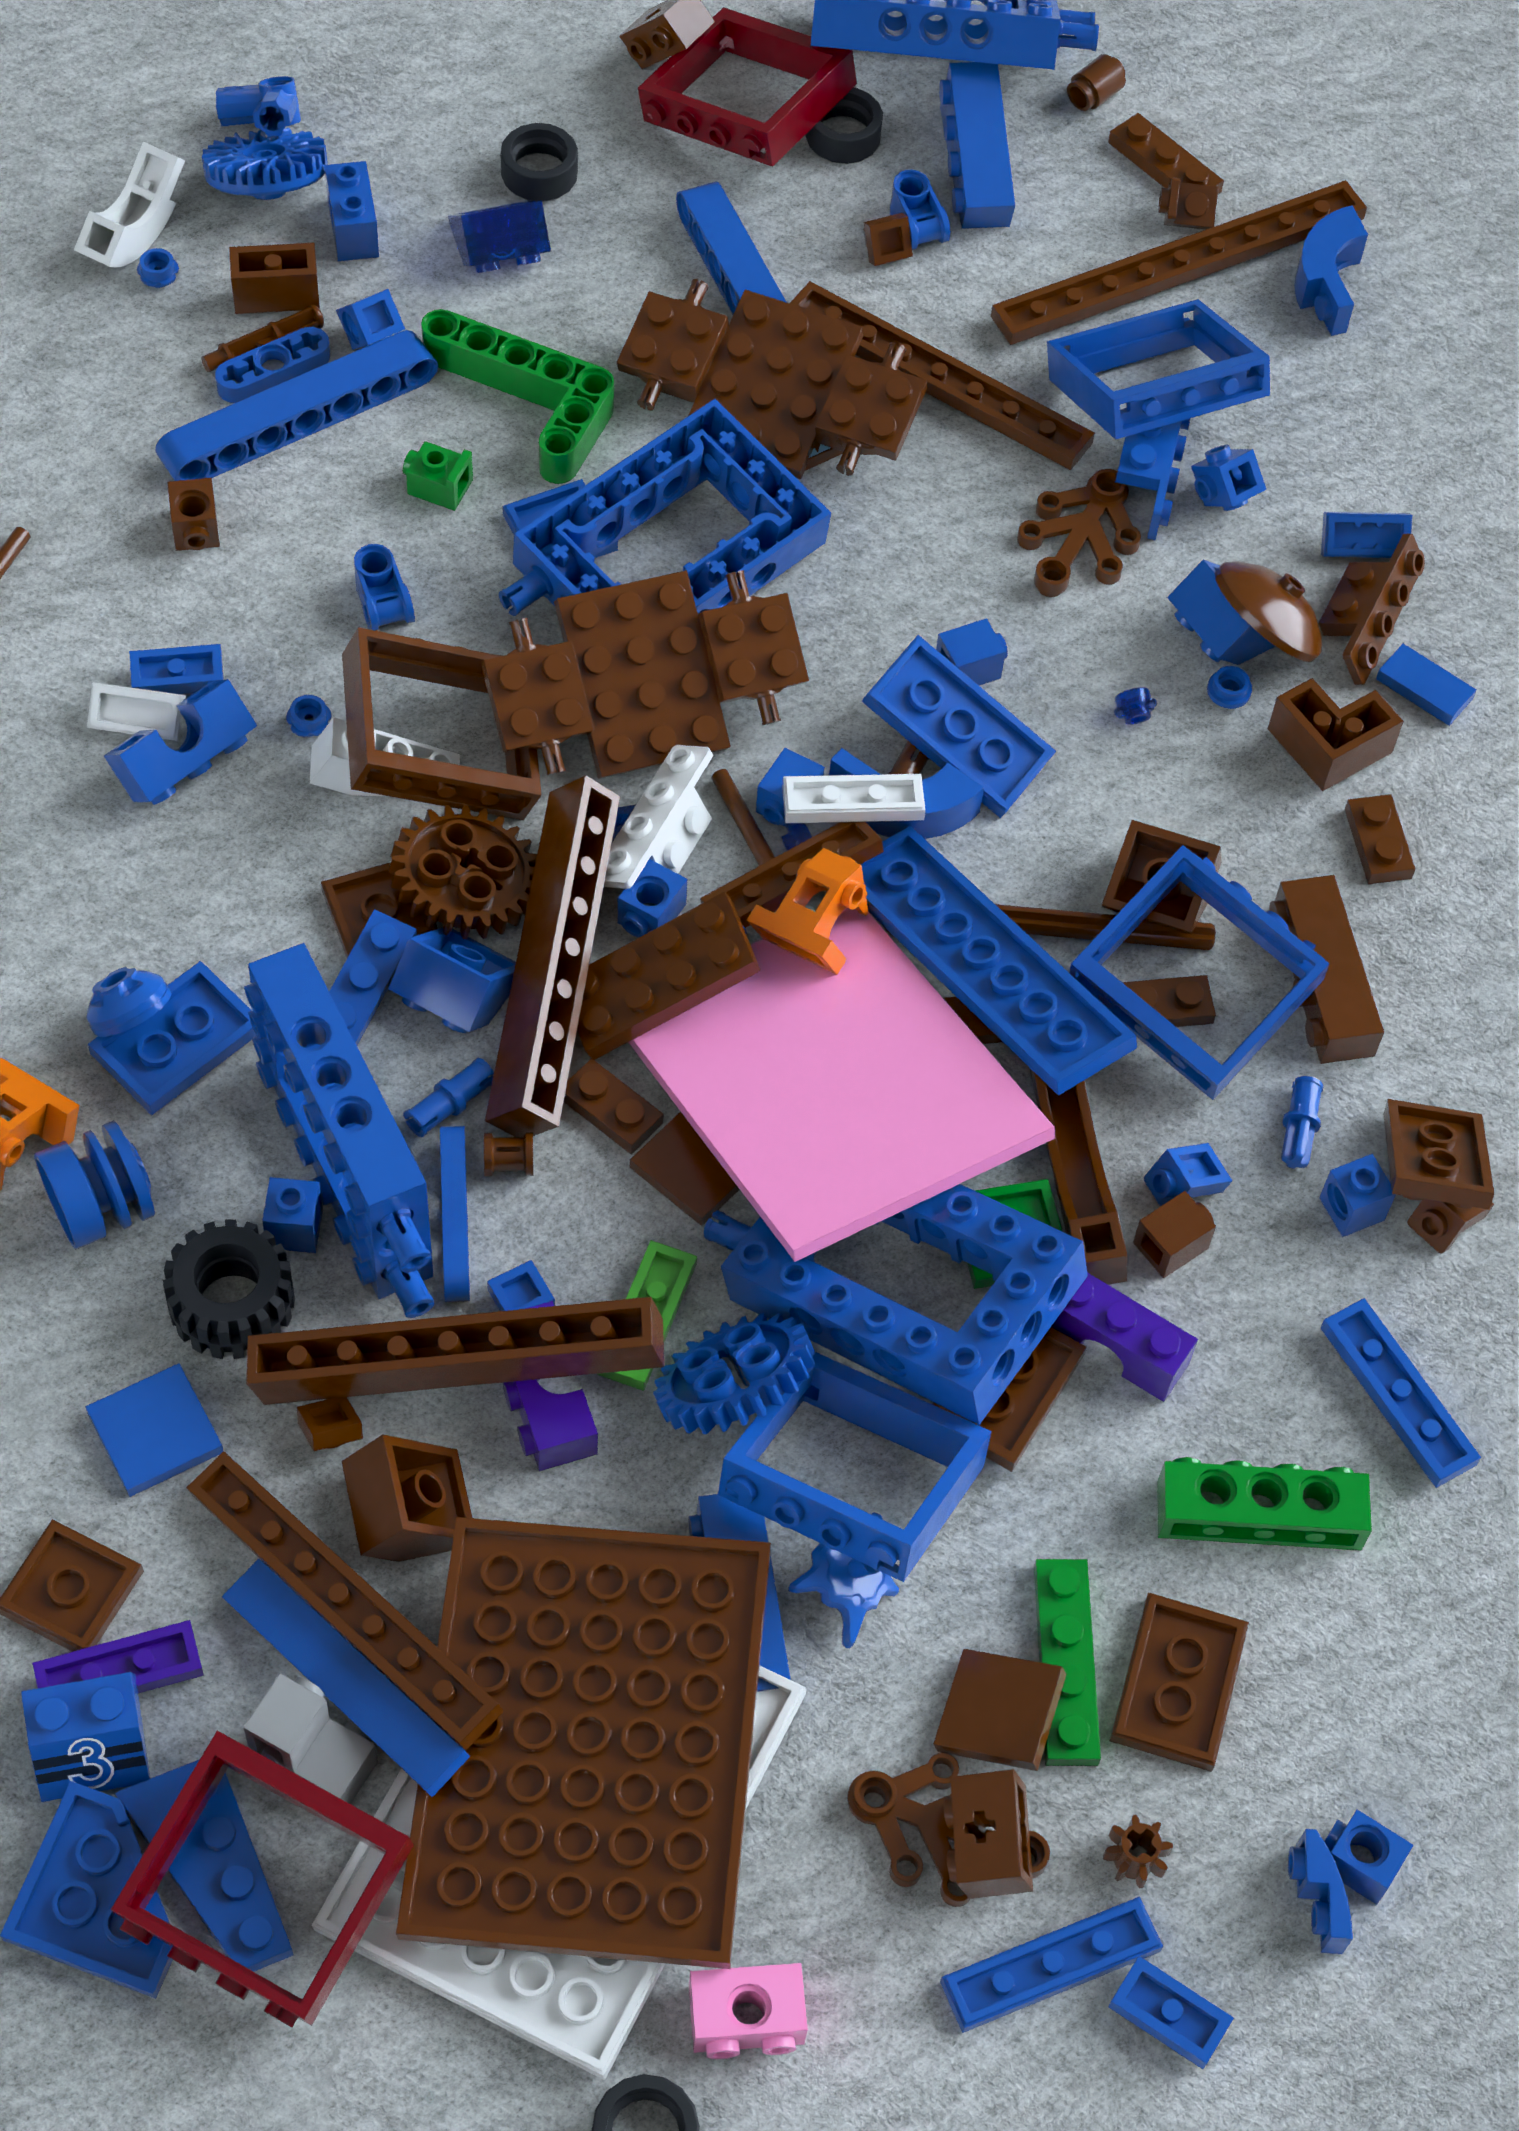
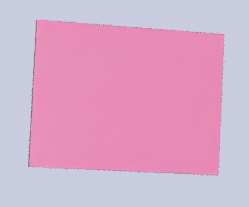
(840, 1088)

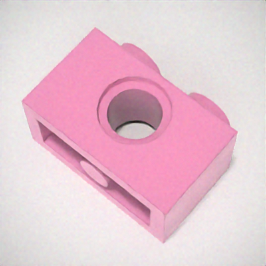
(772, 1988)

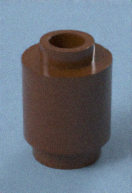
(1096, 82)

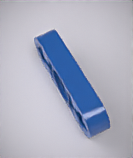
(242, 366)

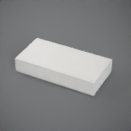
(134, 710)

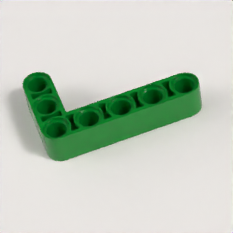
(569, 386)

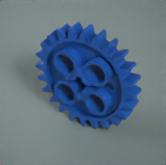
(702, 1388)

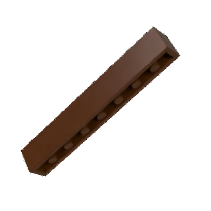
(553, 959)
(456, 1351)

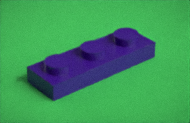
(154, 1656)

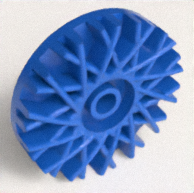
(264, 164)

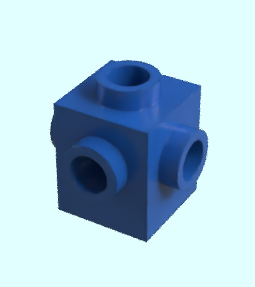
(1228, 477)

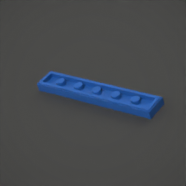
(346, 1677)

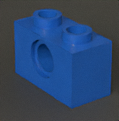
(352, 211)

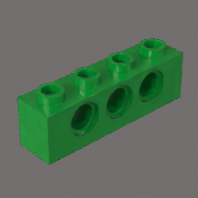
(1239, 1519)

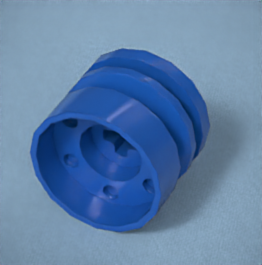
(95, 1184)

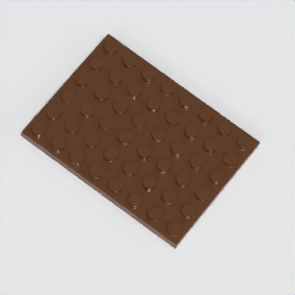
(623, 1752)

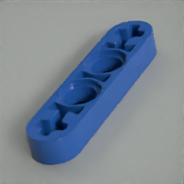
(454, 1214)

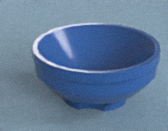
(125, 1000)

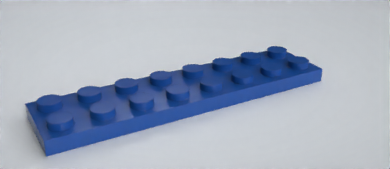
(992, 964)

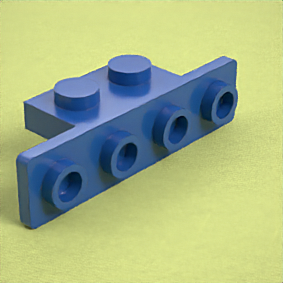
(1148, 465)

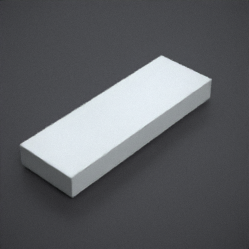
(853, 798)

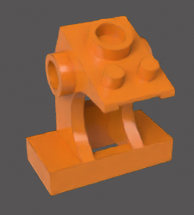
(808, 931)
(32, 1110)

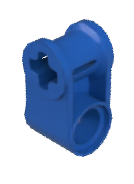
(917, 200)
(381, 588)

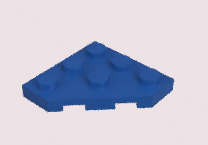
(71, 1893)

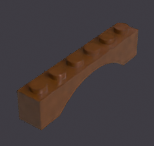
(1081, 1181)

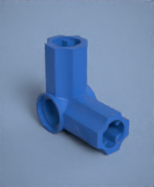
(268, 105)

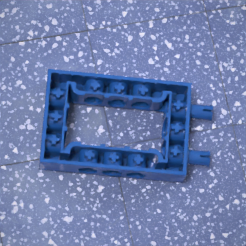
(1004, 34)
(707, 445)
(342, 1126)
(962, 1370)

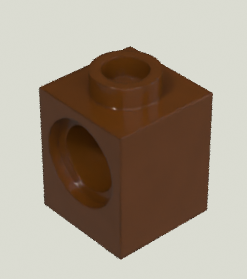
(193, 514)

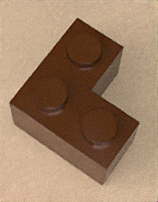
(1332, 740)

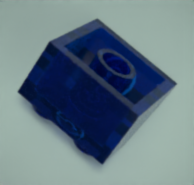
(501, 234)

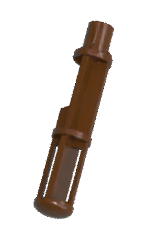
(308, 317)

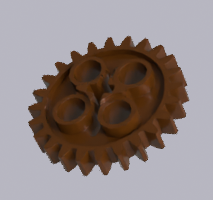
(463, 871)

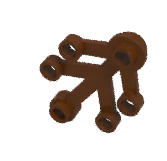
(1101, 495)
(927, 1818)

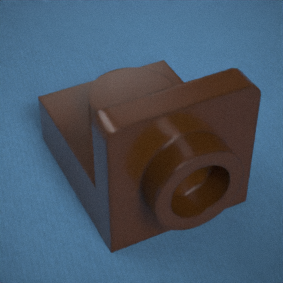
(1188, 204)
(1442, 1222)

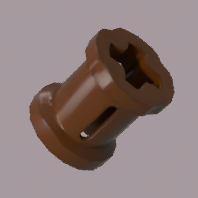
(508, 1154)

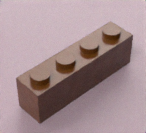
(1341, 1009)

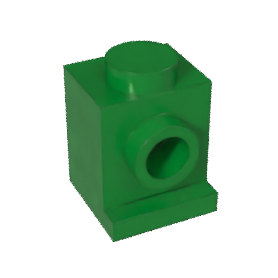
(438, 474)

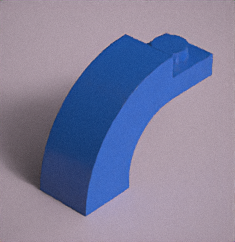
(1329, 247)
(949, 798)

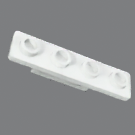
(664, 821)

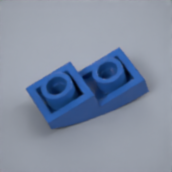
(1320, 1879)

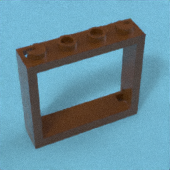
(421, 778)

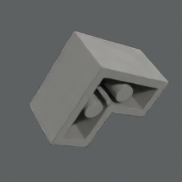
(298, 1734)

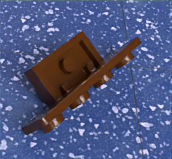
(1370, 604)

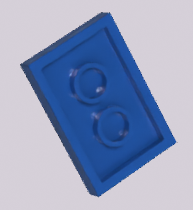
(178, 1043)

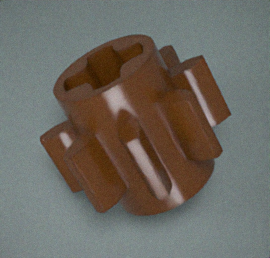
(1127, 1840)

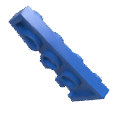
(216, 1868)

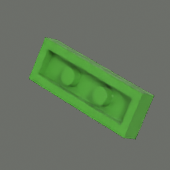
(664, 1277)

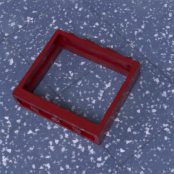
(828, 73)
(189, 1952)

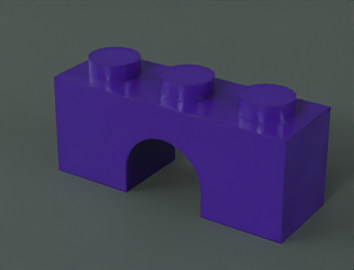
(1148, 1345)
(554, 1425)

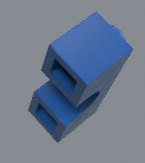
(214, 724)

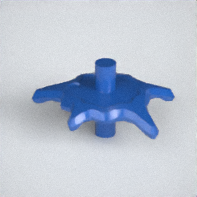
(846, 1586)

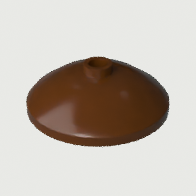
(1272, 607)

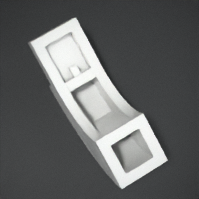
(137, 215)

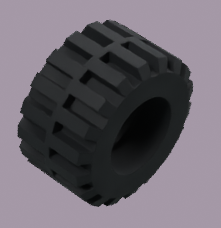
(220, 1254)

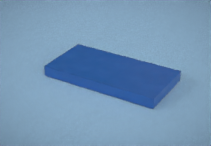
(958, 724)

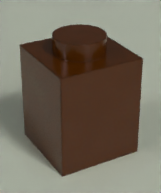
(1174, 1233)

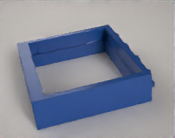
(1236, 377)
(1237, 906)
(833, 1522)

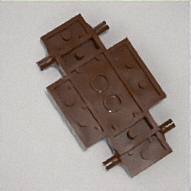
(777, 373)
(643, 672)

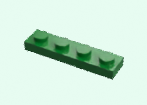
(1067, 1641)

